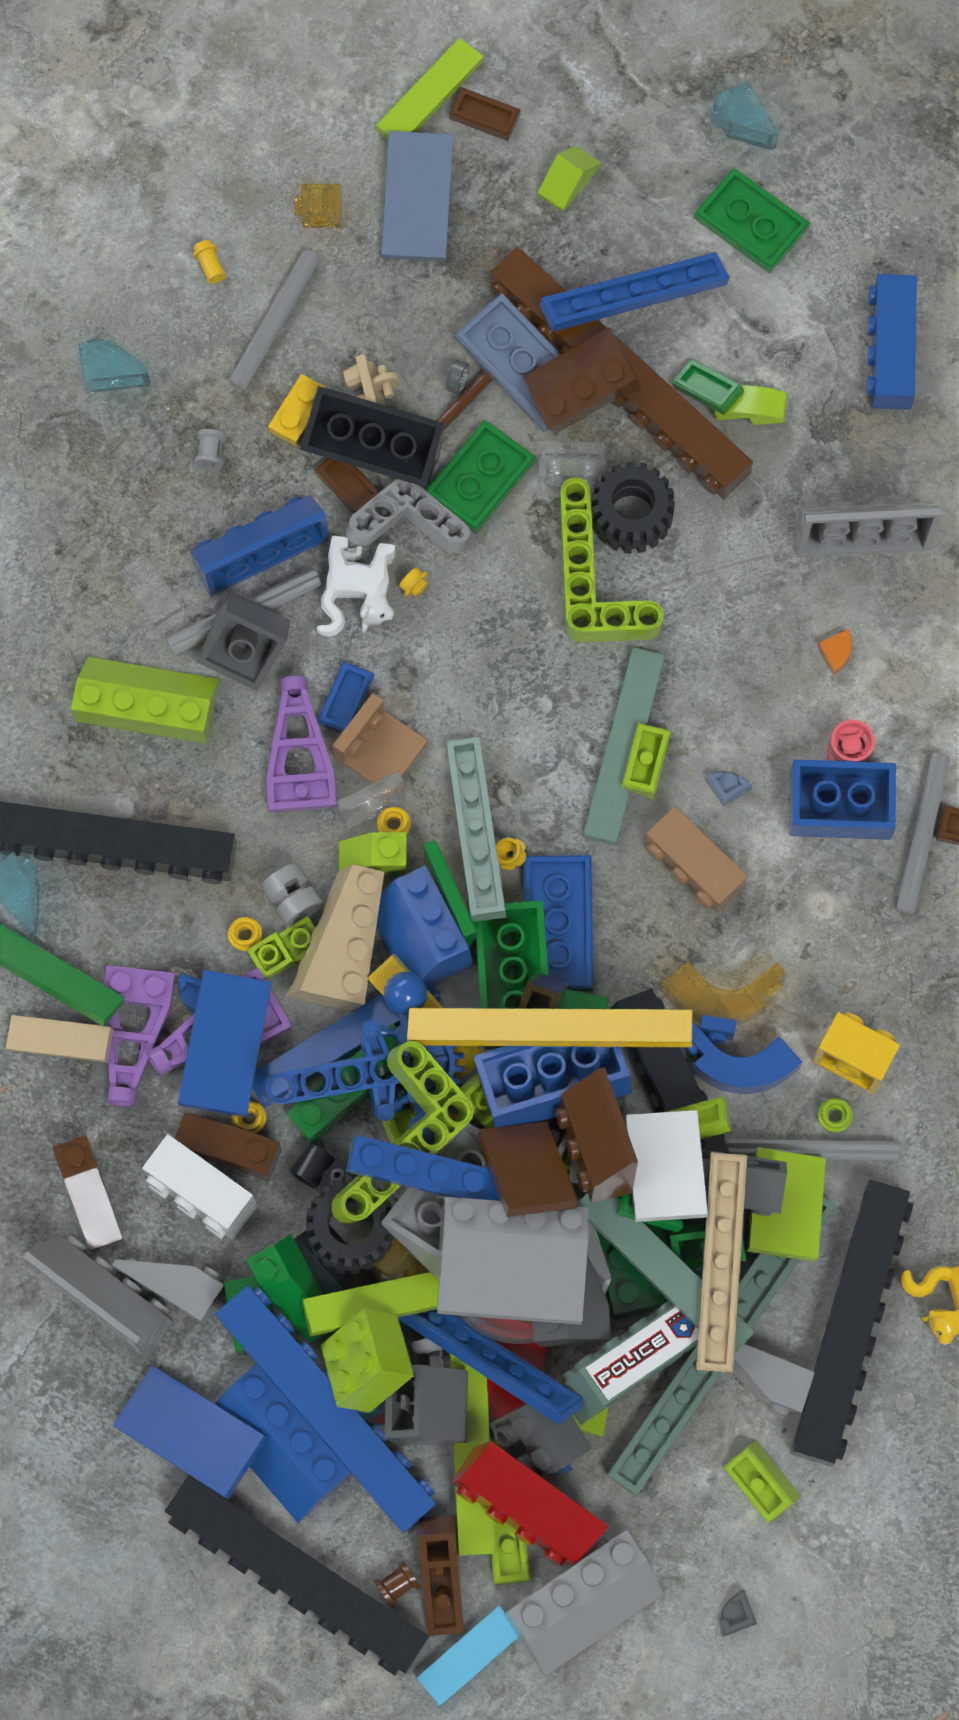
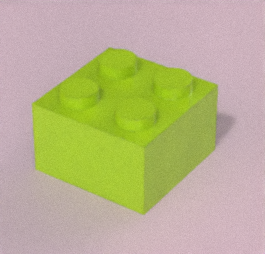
(367, 1360)

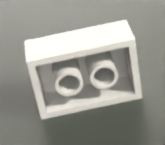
(198, 1188)

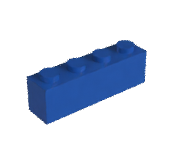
(893, 341)

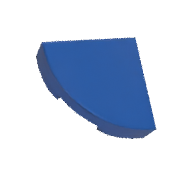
(189, 991)

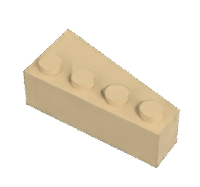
(342, 943)

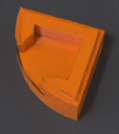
(836, 650)

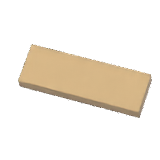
(59, 1038)

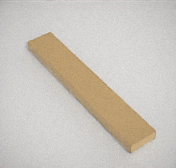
(721, 1262)

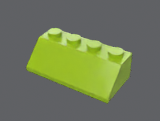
(145, 699)

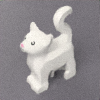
(358, 581)

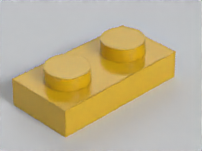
(294, 412)

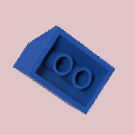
(421, 928)

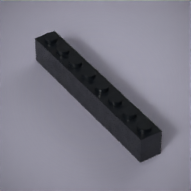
(117, 842)
(669, 1079)
(851, 1323)
(297, 1575)

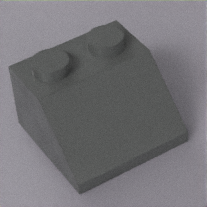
(244, 641)

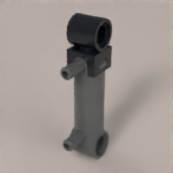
(319, 1168)

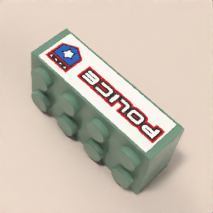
(630, 1360)

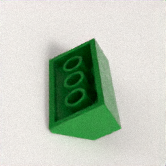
(510, 954)

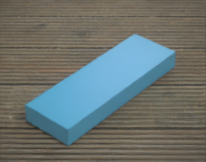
(468, 1656)

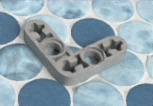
(401, 507)

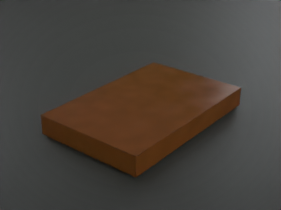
(527, 1169)

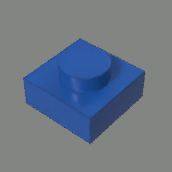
(717, 1028)

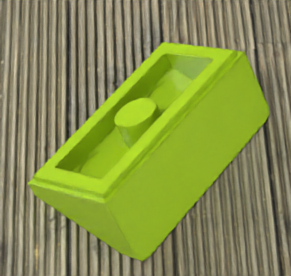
(646, 760)
(762, 1481)

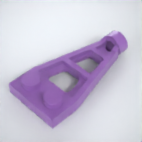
(302, 790)
(144, 989)
(275, 1025)

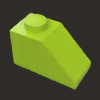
(376, 851)

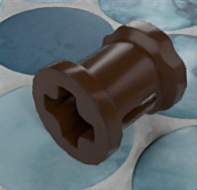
(396, 1584)

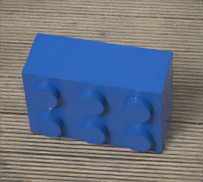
(842, 799)

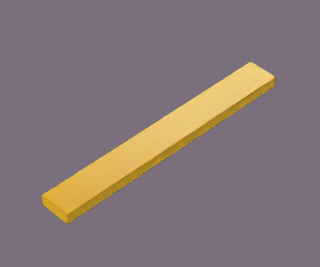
(550, 1027)

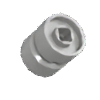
(300, 903)

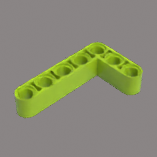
(584, 576)
(435, 1119)

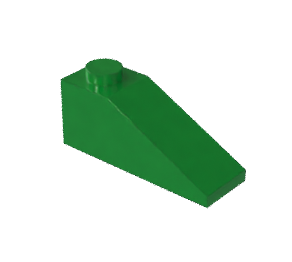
(286, 1280)

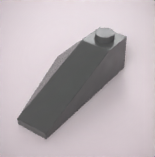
(595, 1323)

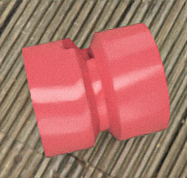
(851, 742)

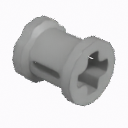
(210, 449)

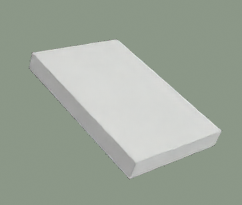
(669, 1166)

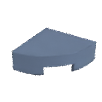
(727, 786)

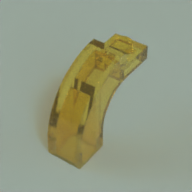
(691, 992)

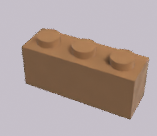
(694, 860)

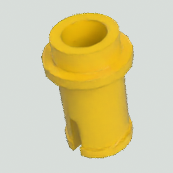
(209, 261)

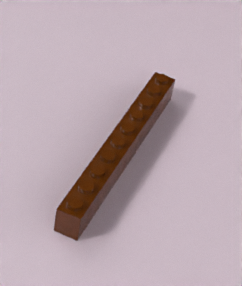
(652, 405)

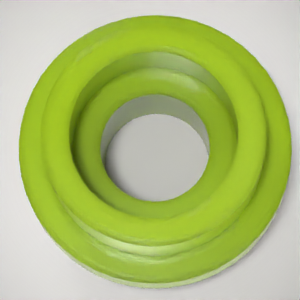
(842, 1107)

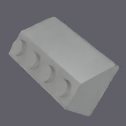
(585, 1603)

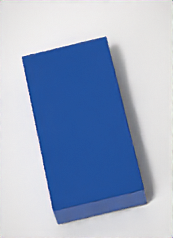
(345, 697)

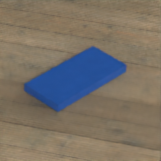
(566, 894)
(224, 1043)
(190, 1432)

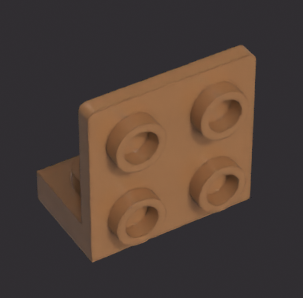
(377, 743)

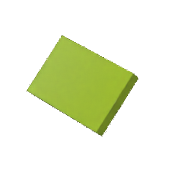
(798, 1227)

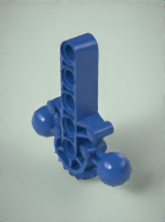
(400, 993)

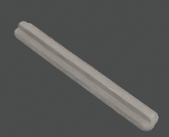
(274, 319)
(268, 599)
(923, 833)
(829, 1149)

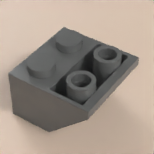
(429, 1408)
(539, 1440)

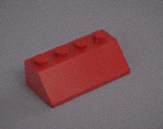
(527, 1504)

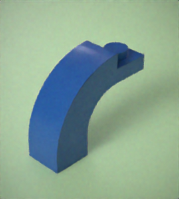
(744, 1074)

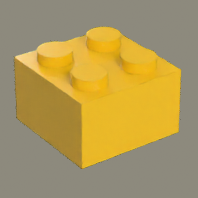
(856, 1052)

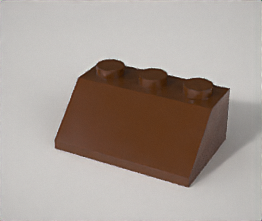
(581, 381)
(597, 1138)

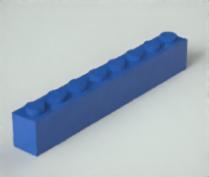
(310, 1392)

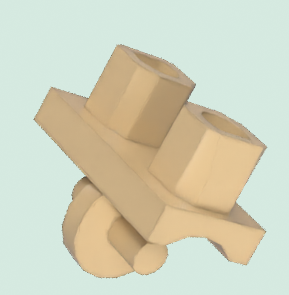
(374, 384)

